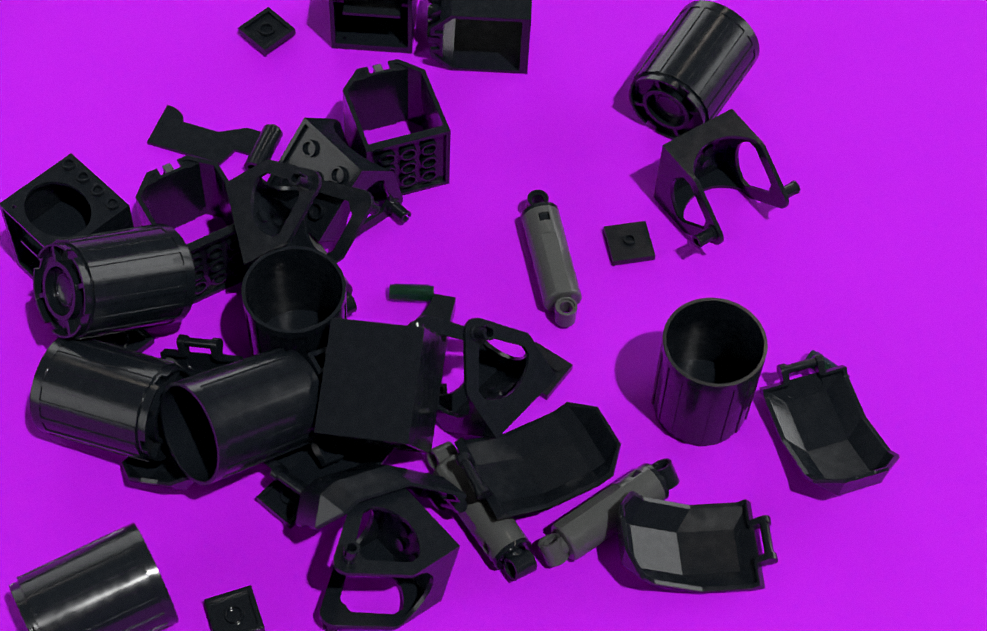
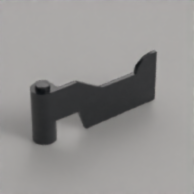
(196, 141)

